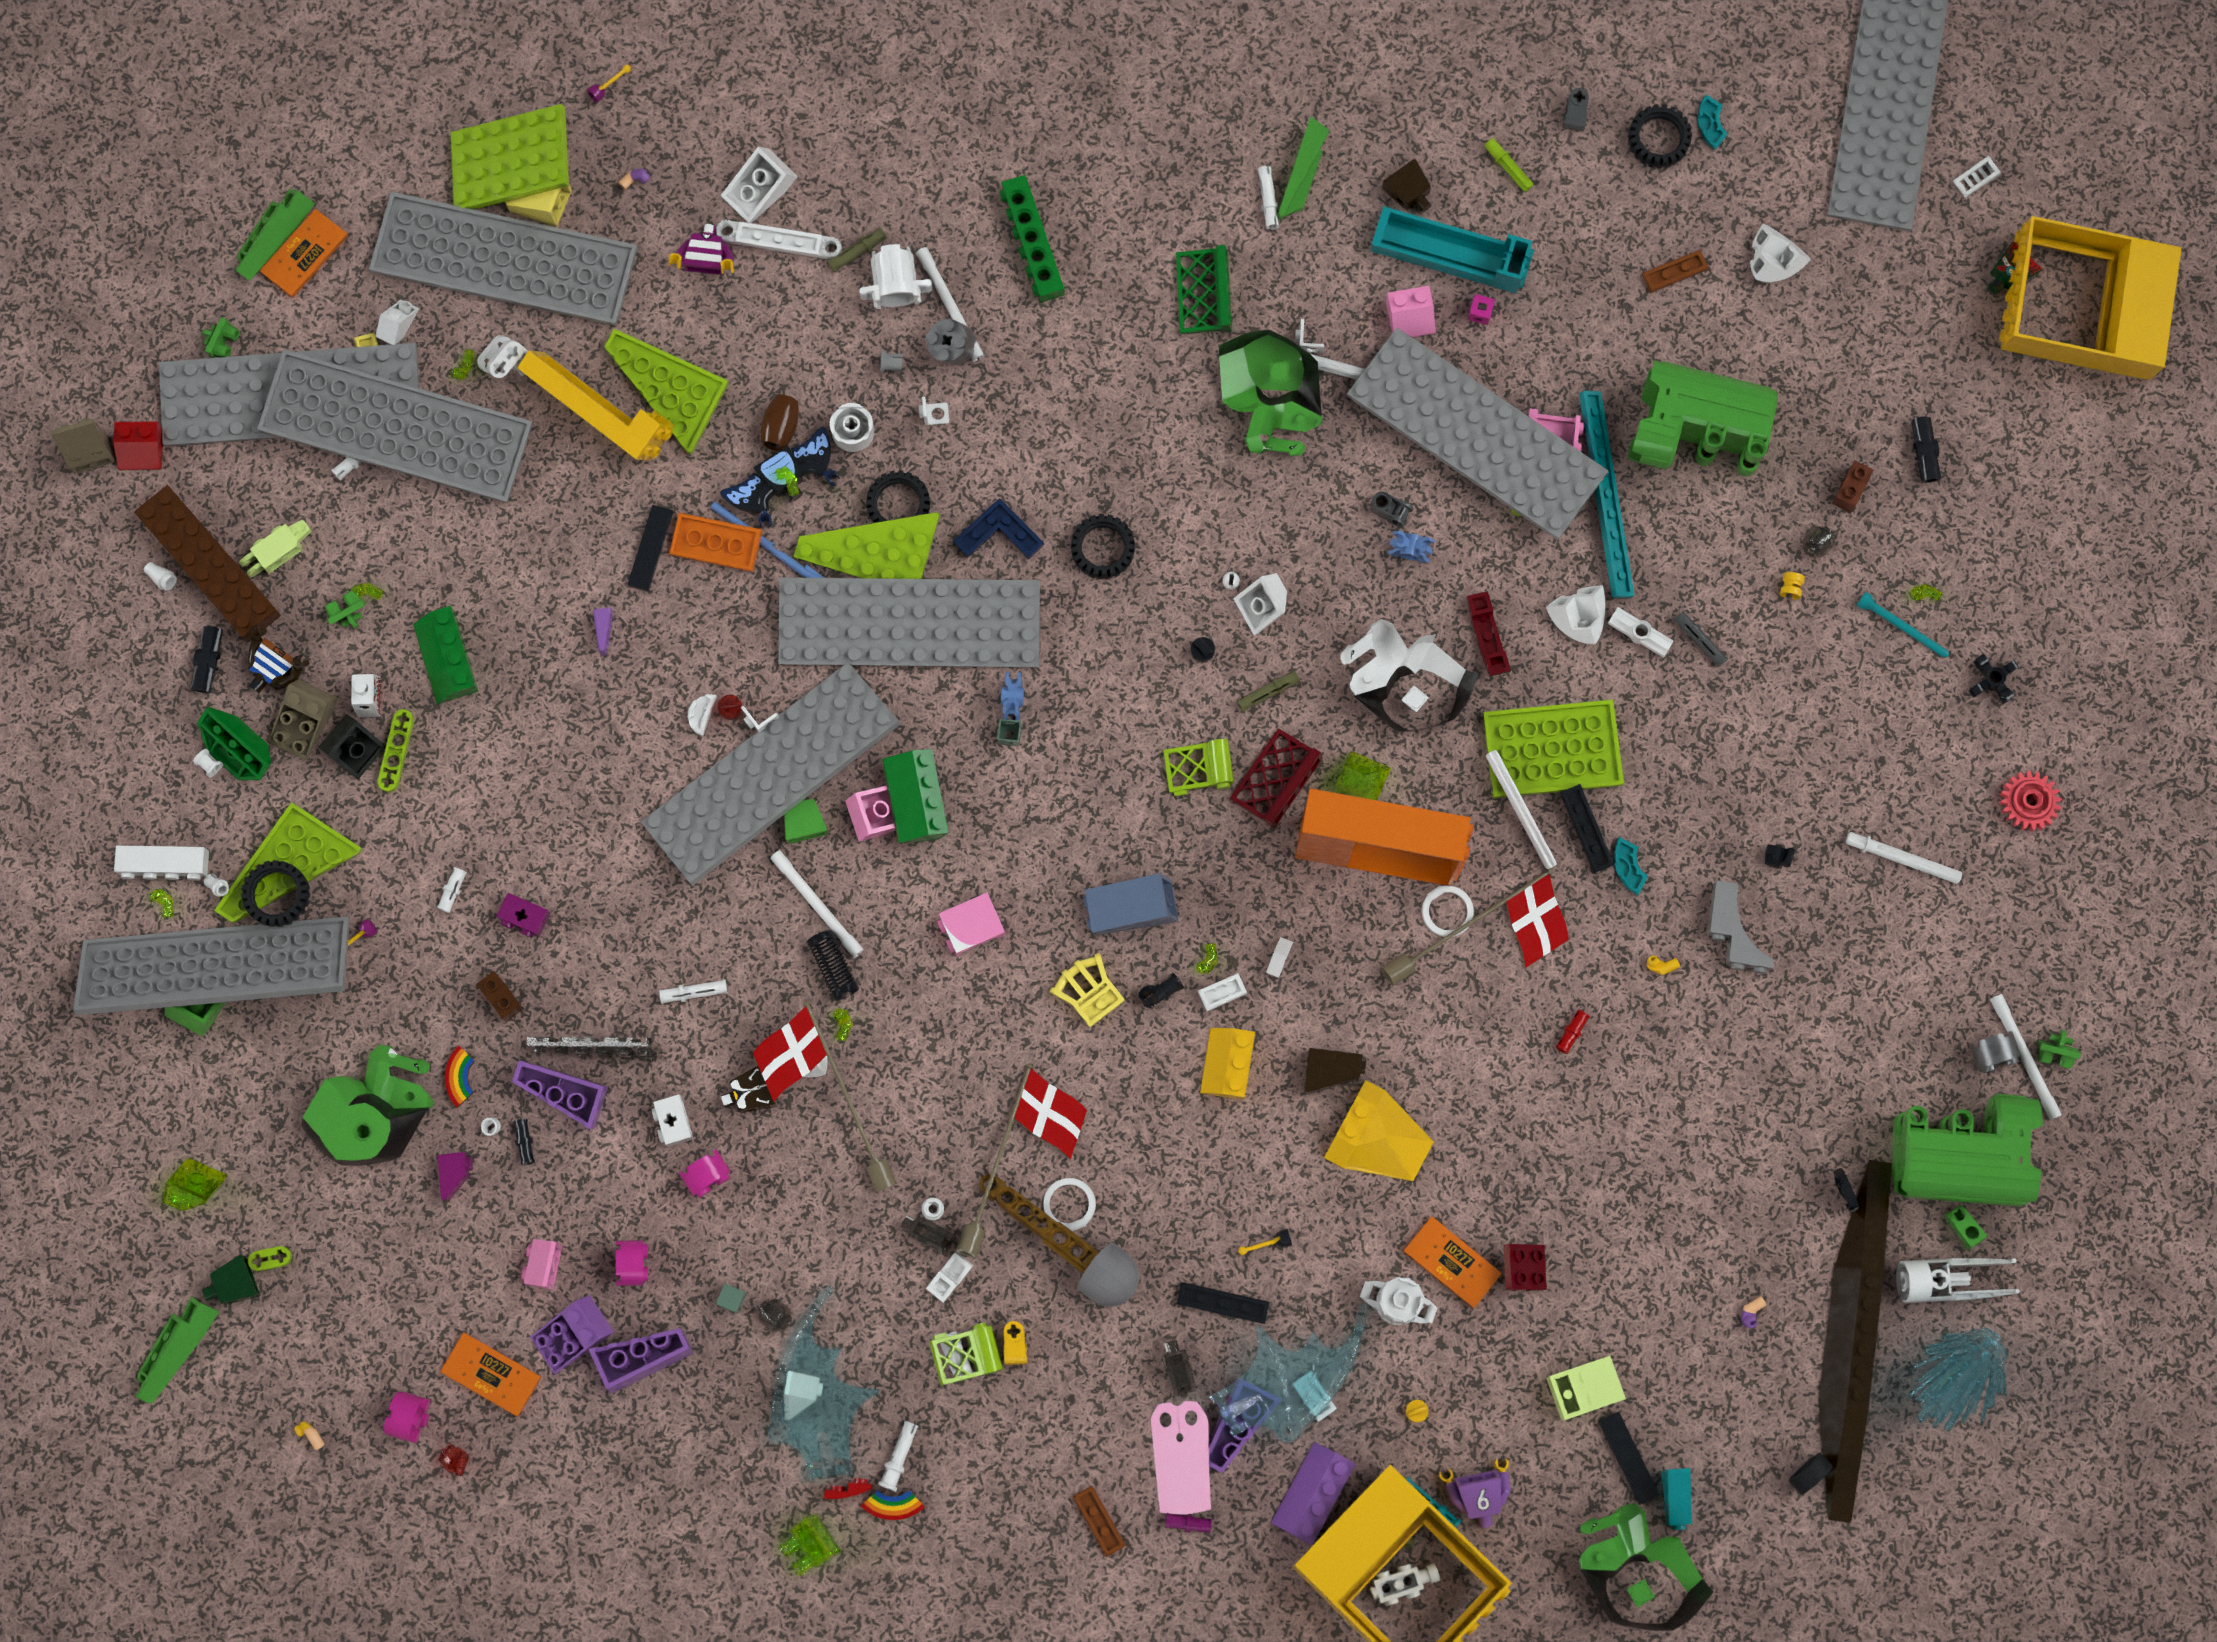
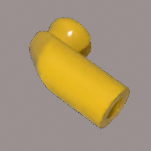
(1661, 967)

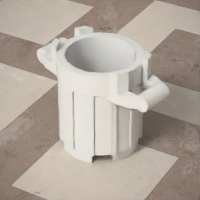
(894, 279)
(1399, 1301)

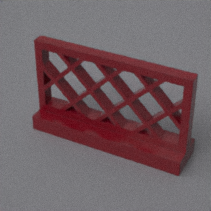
(1292, 787)

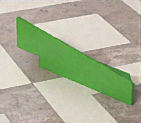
(1304, 169)
(272, 231)
(173, 1348)

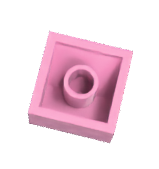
(1412, 311)
(542, 1264)

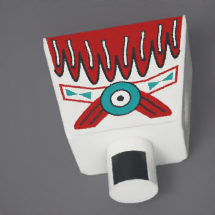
(366, 692)

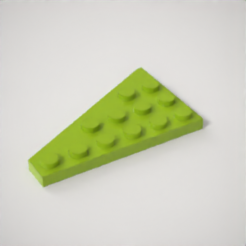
(669, 385)
(874, 550)
(295, 840)

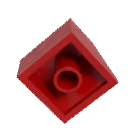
(138, 445)

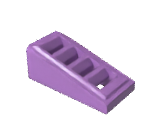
(603, 623)

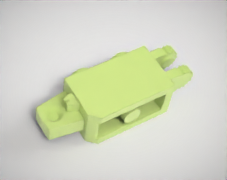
(276, 548)

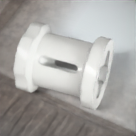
(208, 763)

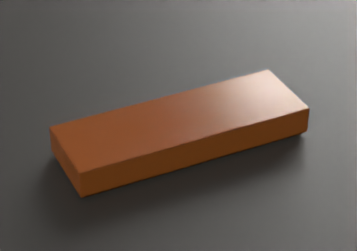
(1675, 271)
(1099, 1521)

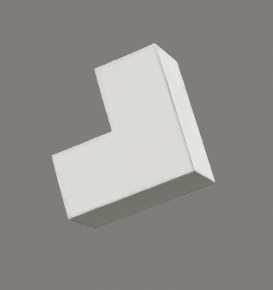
(1279, 957)

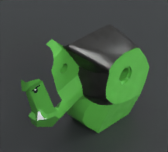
(1271, 363)
(371, 1118)
(1634, 1544)

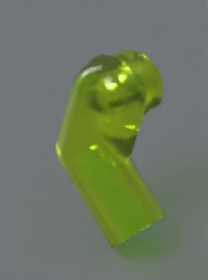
(790, 478)
(1923, 591)
(1209, 961)
(845, 1023)

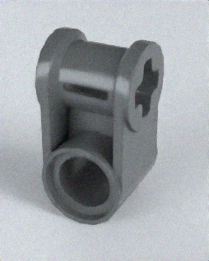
(1576, 112)
(1392, 508)

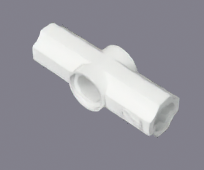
(1628, 624)

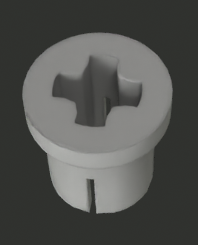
(890, 361)

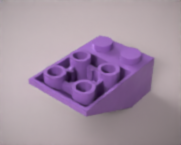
(572, 1334)

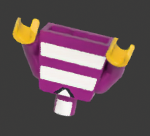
(704, 253)

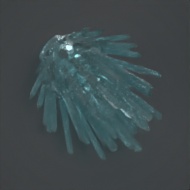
(1973, 1361)

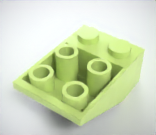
(1585, 1388)

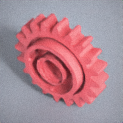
(2020, 810)

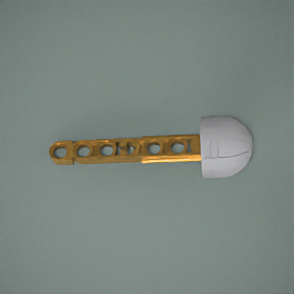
(1107, 1276)

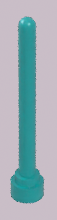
(1867, 602)

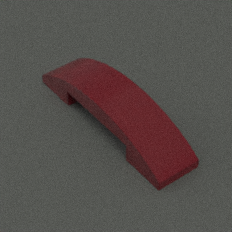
(1487, 634)

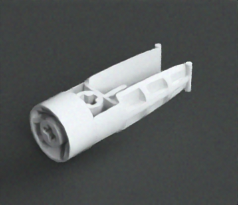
(1916, 1282)

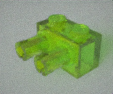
(814, 1540)

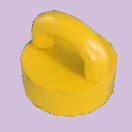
(1417, 1411)

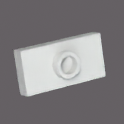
(1222, 992)

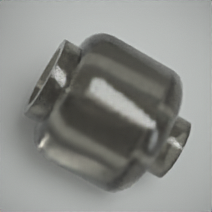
(1818, 541)
(775, 1315)

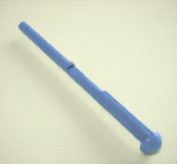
(806, 572)

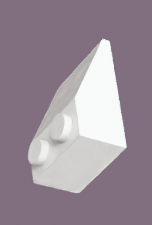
(758, 184)

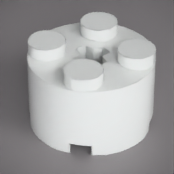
(841, 422)

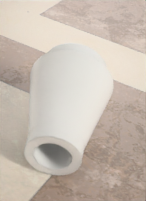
(160, 576)

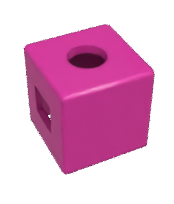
(1478, 313)

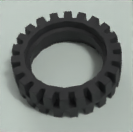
(1652, 158)
(896, 478)
(1107, 522)
(277, 919)

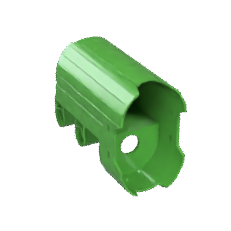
(1705, 411)
(1966, 1163)

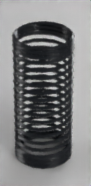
(837, 993)

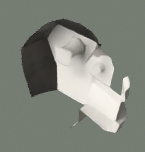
(1393, 660)

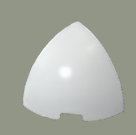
(1775, 256)
(1580, 614)

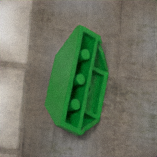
(234, 744)

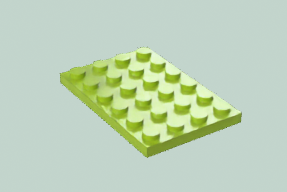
(510, 158)
(1555, 747)

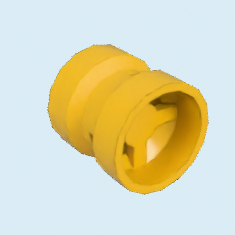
(1792, 584)

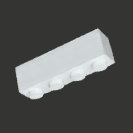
(161, 861)

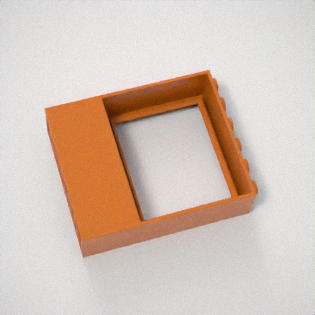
(1383, 837)

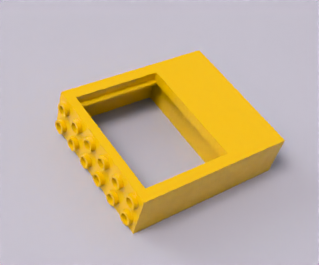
(2133, 305)
(1371, 1535)

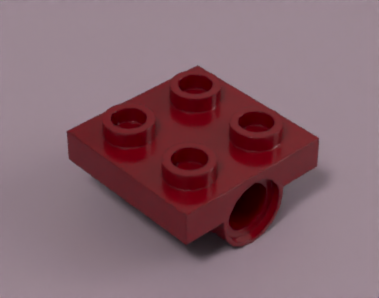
(1525, 1267)

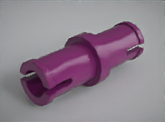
(1188, 1523)

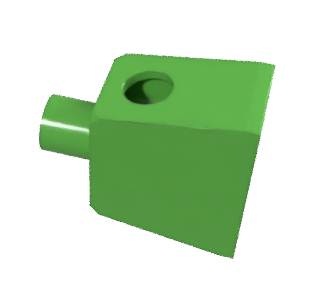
(804, 822)

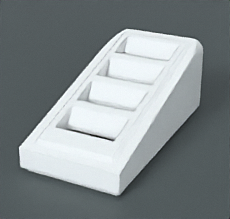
(1995, 172)

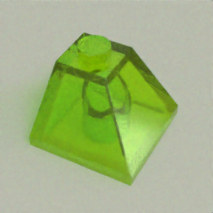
(1362, 777)
(192, 1185)

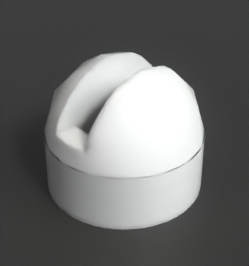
(1226, 578)
(489, 1122)

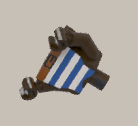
(271, 663)

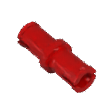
(1572, 1031)

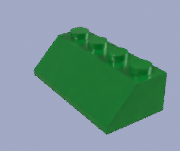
(445, 655)
(915, 796)

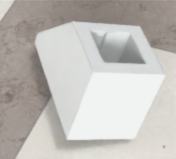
(396, 321)

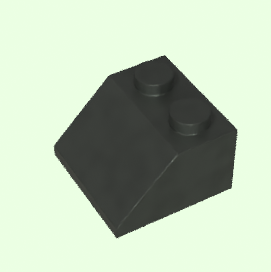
(352, 746)

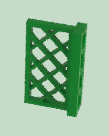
(1222, 293)

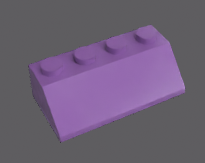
(1313, 1493)

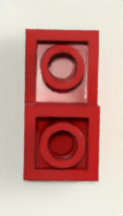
(854, 1489)

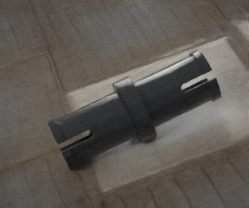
(524, 1141)

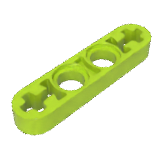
(392, 750)

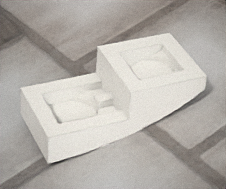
(949, 1277)

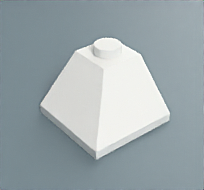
(1262, 602)

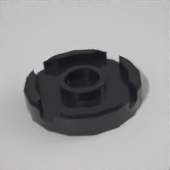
(1845, 1189)

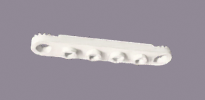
(778, 239)

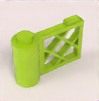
(1217, 766)
(982, 1348)

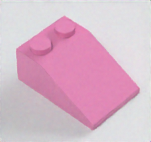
(871, 813)

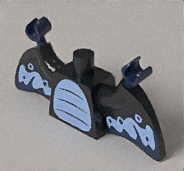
(761, 486)

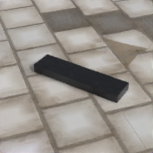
(650, 548)
(1586, 828)
(1223, 1303)
(1628, 1458)

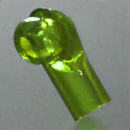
(466, 365)
(368, 588)
(165, 900)

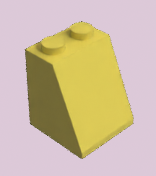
(542, 207)

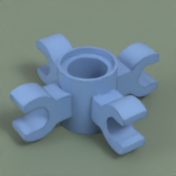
(1411, 546)
(1012, 696)

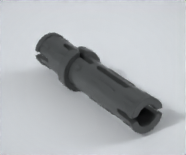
(1686, 623)

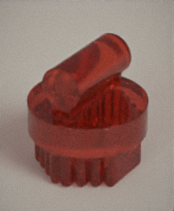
(729, 707)
(454, 1459)

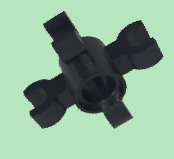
(2002, 690)

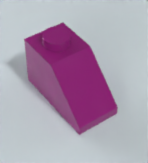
(453, 1173)

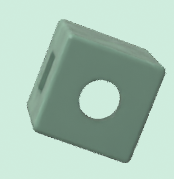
(1008, 725)
(731, 1298)

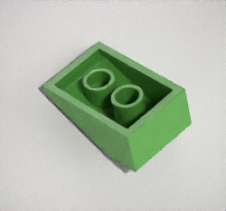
(195, 1017)

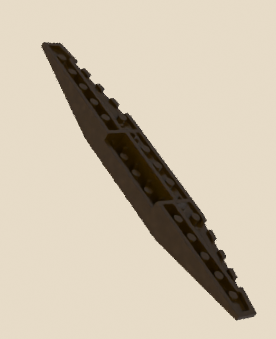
(1852, 1339)

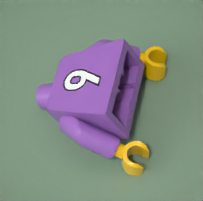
(1480, 1493)

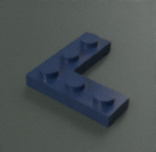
(997, 518)

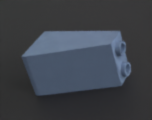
(1131, 904)

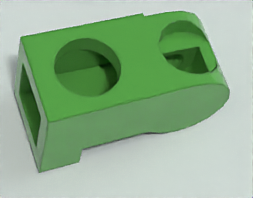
(1965, 1227)

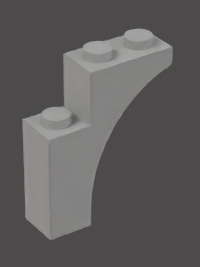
(1725, 923)

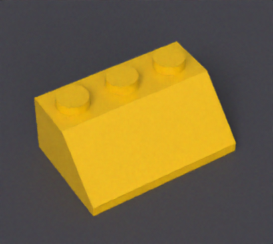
(1227, 1063)

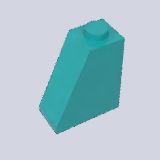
(1677, 1497)

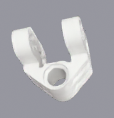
(507, 356)

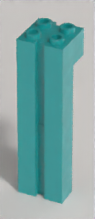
(1453, 250)

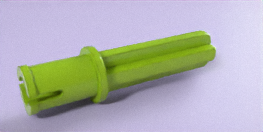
(1508, 164)

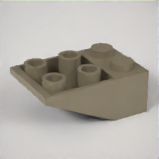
(84, 445)
(302, 718)

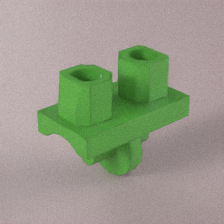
(217, 337)
(353, 602)
(2067, 1053)

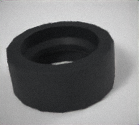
(1810, 1473)

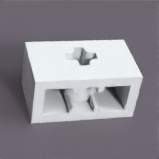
(681, 1130)

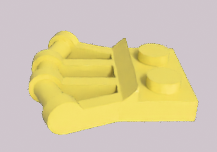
(1098, 1001)

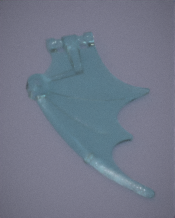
(1289, 1386)
(825, 1426)

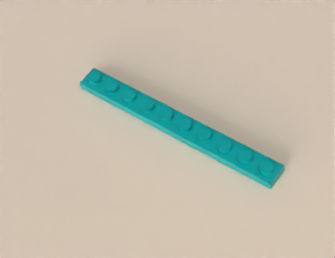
(1607, 496)

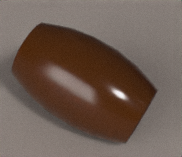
(779, 422)

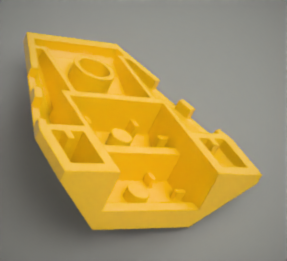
(1379, 1137)

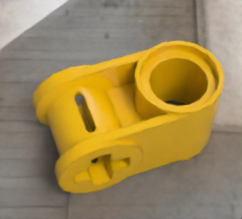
(1014, 1348)

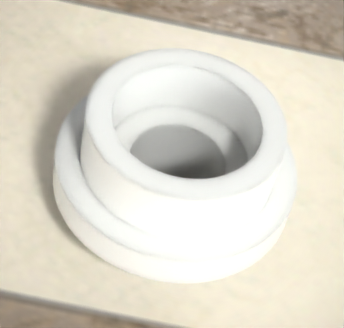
(925, 1209)

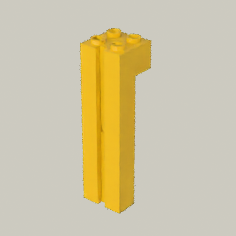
(637, 436)

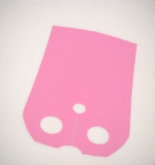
(1182, 1465)

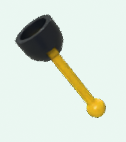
(1282, 1239)

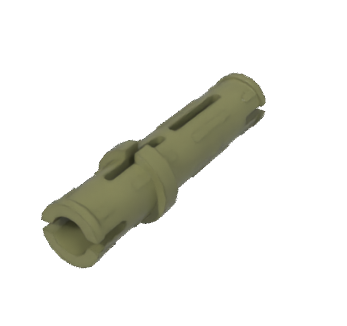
(863, 245)
(1269, 690)

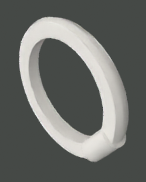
(1436, 893)
(1078, 1224)

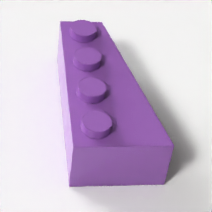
(570, 1094)
(635, 1359)
(1223, 1445)

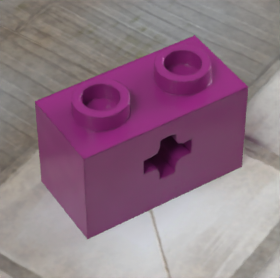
(513, 906)

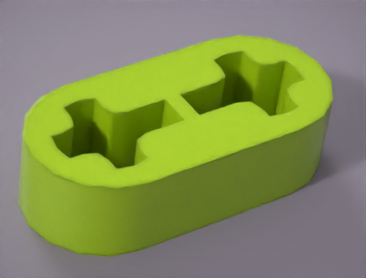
(269, 1253)

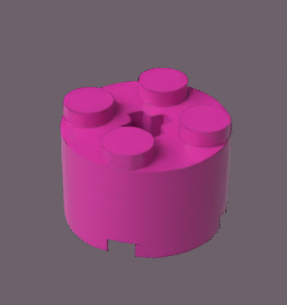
(705, 1173)
(630, 1263)
(407, 1416)

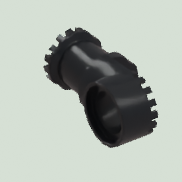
(1160, 991)

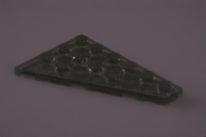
(623, 1047)

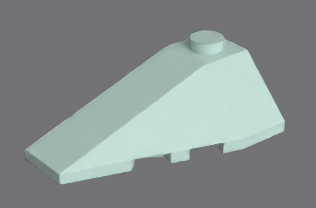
(800, 1393)

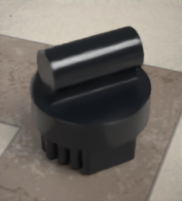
(1202, 649)
(1779, 856)

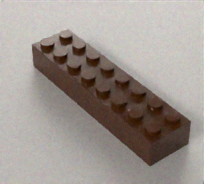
(206, 563)

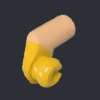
(311, 1433)

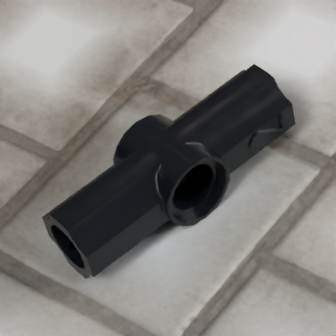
(1926, 449)
(206, 659)

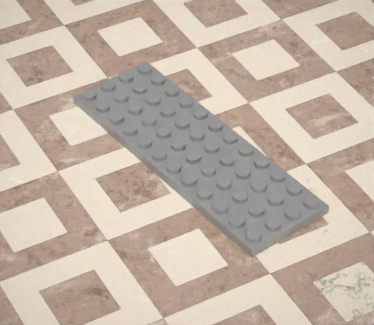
(1887, 112)
(503, 258)
(227, 395)
(395, 426)
(1477, 433)
(909, 622)
(770, 773)
(212, 966)

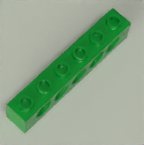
(1019, 189)

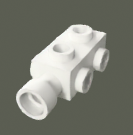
(1397, 1586)

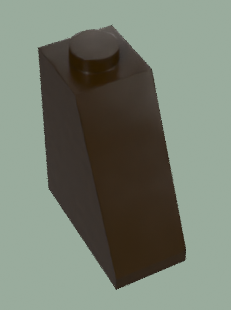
(1331, 1069)

